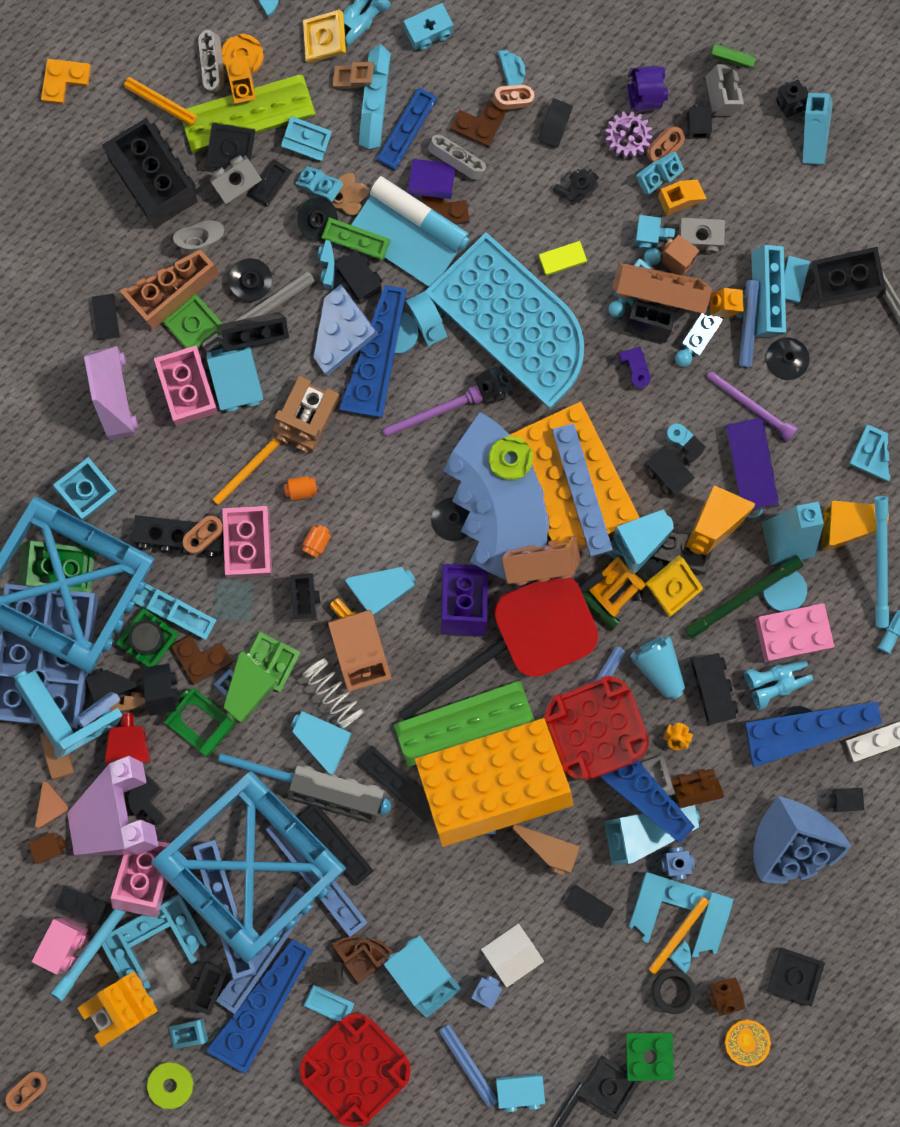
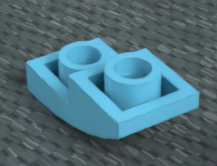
(660, 171)
(319, 184)
(327, 260)

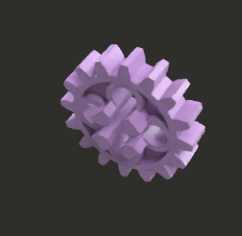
(640, 132)

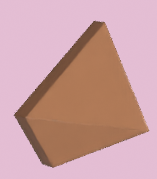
(50, 805)

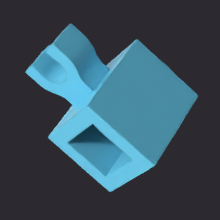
(649, 232)

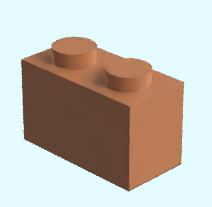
(678, 255)

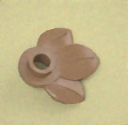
(352, 195)

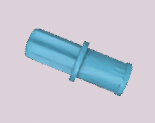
(891, 635)

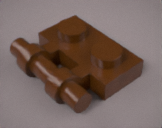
(699, 792)

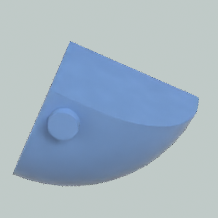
(795, 842)

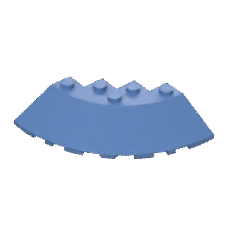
(501, 511)

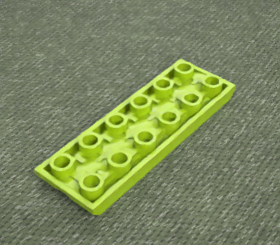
(269, 110)

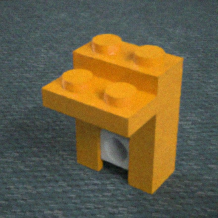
(118, 1008)

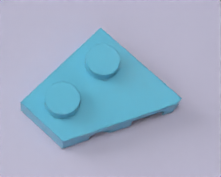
(872, 453)

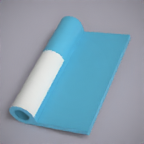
(419, 236)

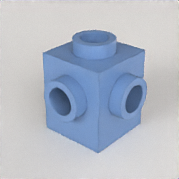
(668, 863)

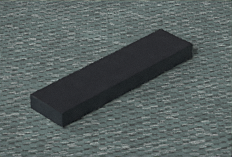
(396, 782)
(336, 843)

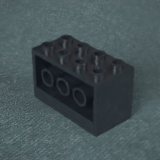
(151, 172)

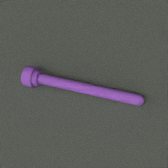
(471, 396)
(785, 429)

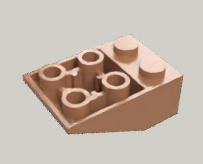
(359, 650)

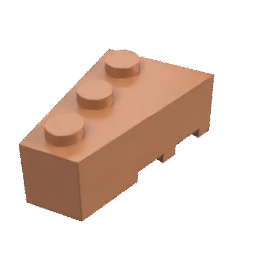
(542, 562)

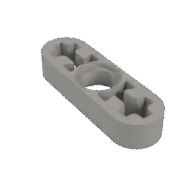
(217, 68)
(468, 164)

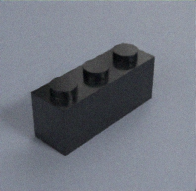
(252, 331)
(714, 689)

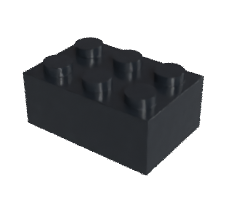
(849, 277)

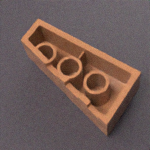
(662, 287)
(170, 288)

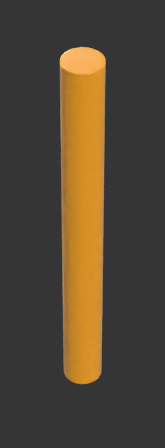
(247, 470)
(679, 934)

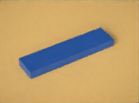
(407, 129)

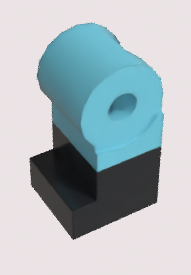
(682, 438)

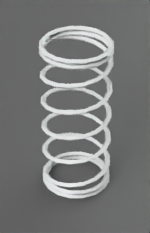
(321, 664)

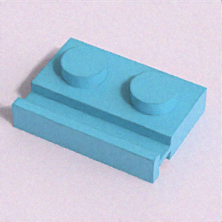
(306, 138)

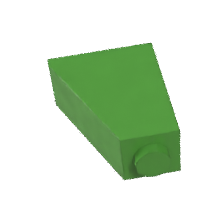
(248, 688)

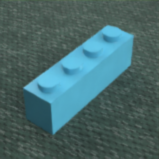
(769, 271)

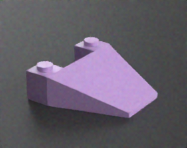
(108, 392)
(100, 816)

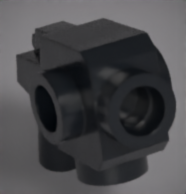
(582, 186)
(646, 572)

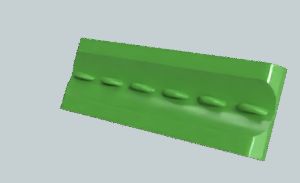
(464, 721)

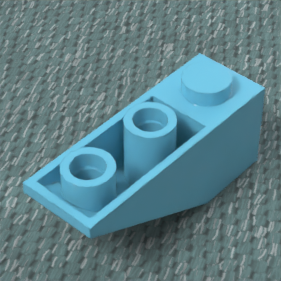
(817, 128)

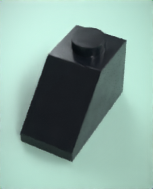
(105, 681)

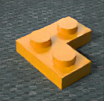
(61, 73)

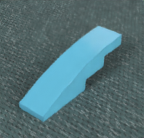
(175, 611)

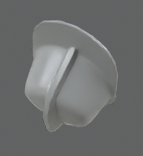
(198, 236)

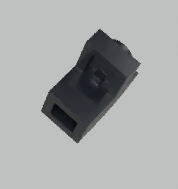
(141, 798)

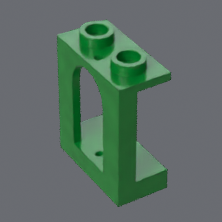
(196, 698)

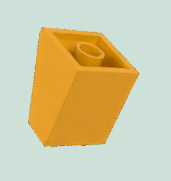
(718, 519)
(847, 523)

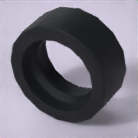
(690, 997)

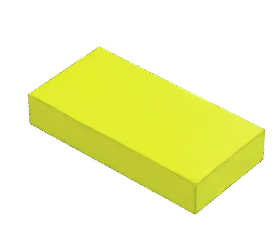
(562, 258)

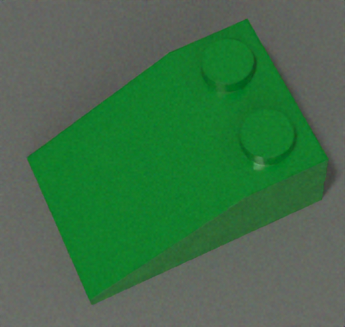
(38, 570)

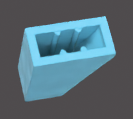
(642, 538)
(381, 588)
(321, 739)

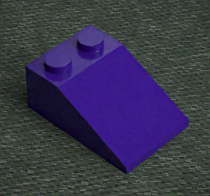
(463, 600)

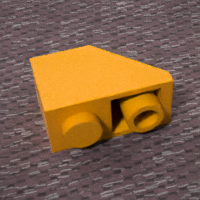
(240, 79)
(681, 196)

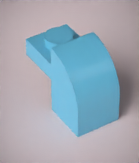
(427, 318)

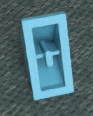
(188, 1033)

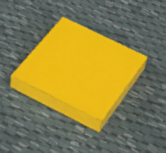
(324, 36)
(674, 586)

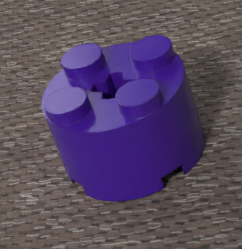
(647, 88)

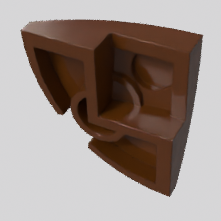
(371, 952)

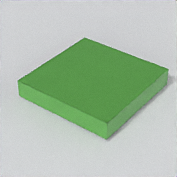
(192, 322)

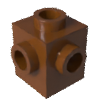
(726, 997)

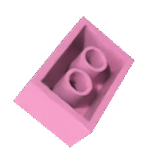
(186, 385)
(247, 542)
(794, 633)
(139, 885)
(61, 945)

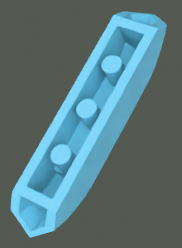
(375, 99)

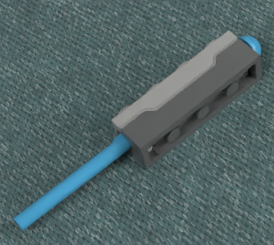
(324, 789)

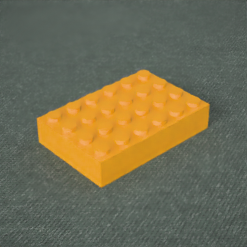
(609, 490)
(494, 782)

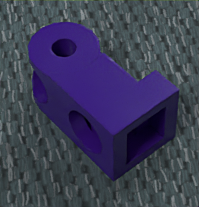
(637, 367)

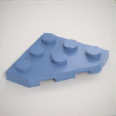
(341, 330)

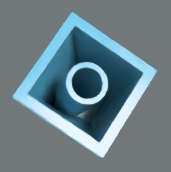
(793, 533)
(638, 836)

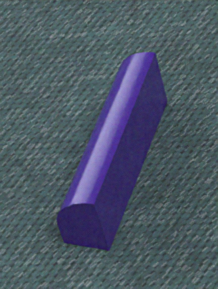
(753, 463)

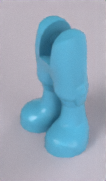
(360, 23)
(779, 673)

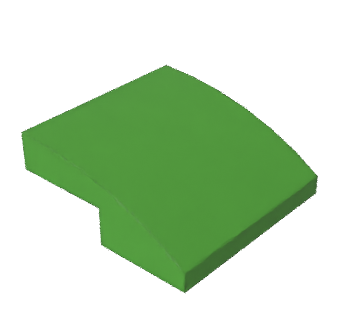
(733, 56)
(274, 656)

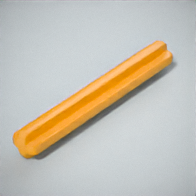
(160, 101)

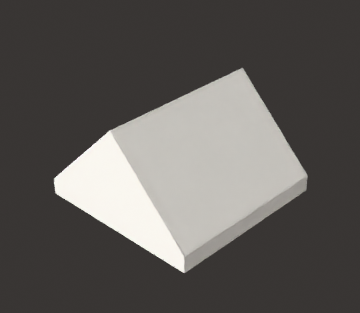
(512, 955)

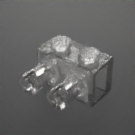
(169, 974)

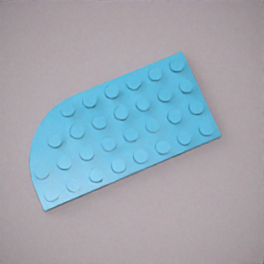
(513, 318)

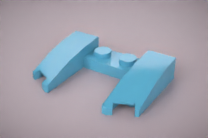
(657, 889)
(172, 913)

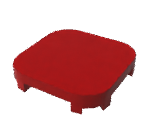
(546, 625)
(597, 728)
(355, 1069)

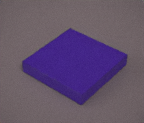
(431, 179)

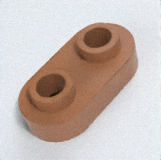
(509, 97)
(664, 145)
(202, 534)
(26, 1090)

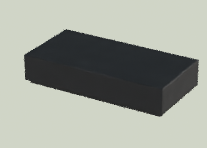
(271, 182)
(105, 317)
(588, 906)

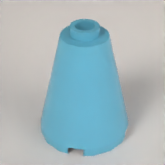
(661, 666)

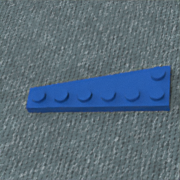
(372, 373)
(794, 733)
(648, 797)
(249, 1026)

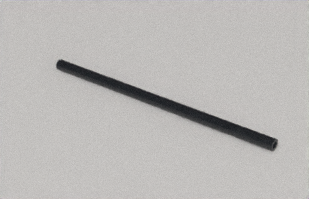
(476, 663)

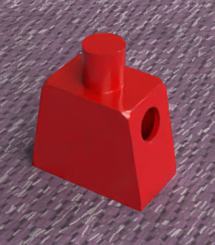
(127, 741)

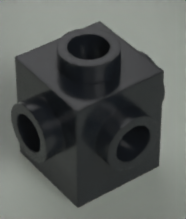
(792, 98)
(494, 384)

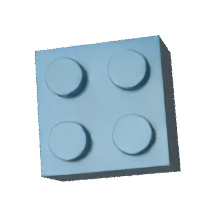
(85, 489)

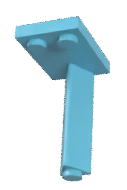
(53, 721)

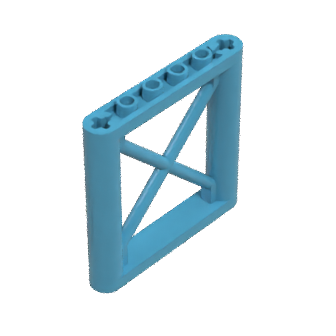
(128, 559)
(240, 937)

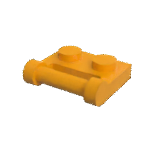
(615, 577)

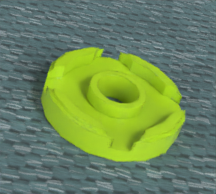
(508, 471)
(160, 1095)

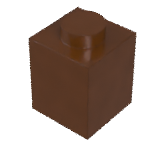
(47, 847)

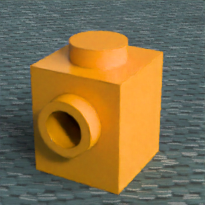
(726, 302)

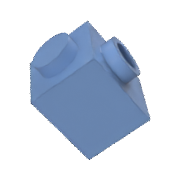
(487, 991)

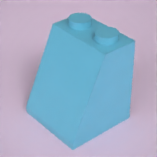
(234, 378)
(422, 976)

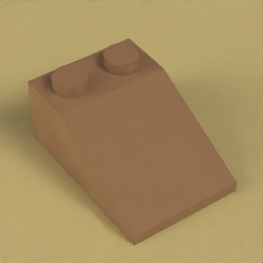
(551, 850)

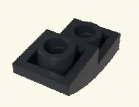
(555, 122)

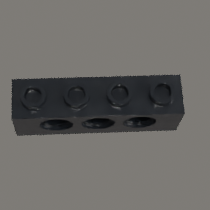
(146, 525)

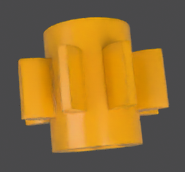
(678, 736)

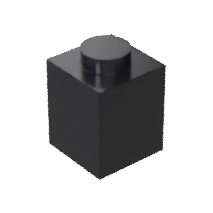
(699, 122)
(847, 800)

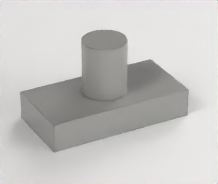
(659, 771)

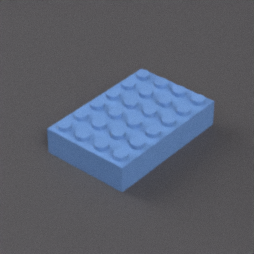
(62, 680)

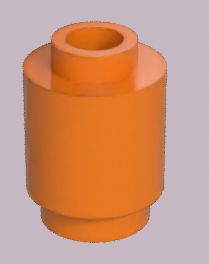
(300, 488)
(316, 541)

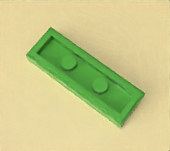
(356, 239)

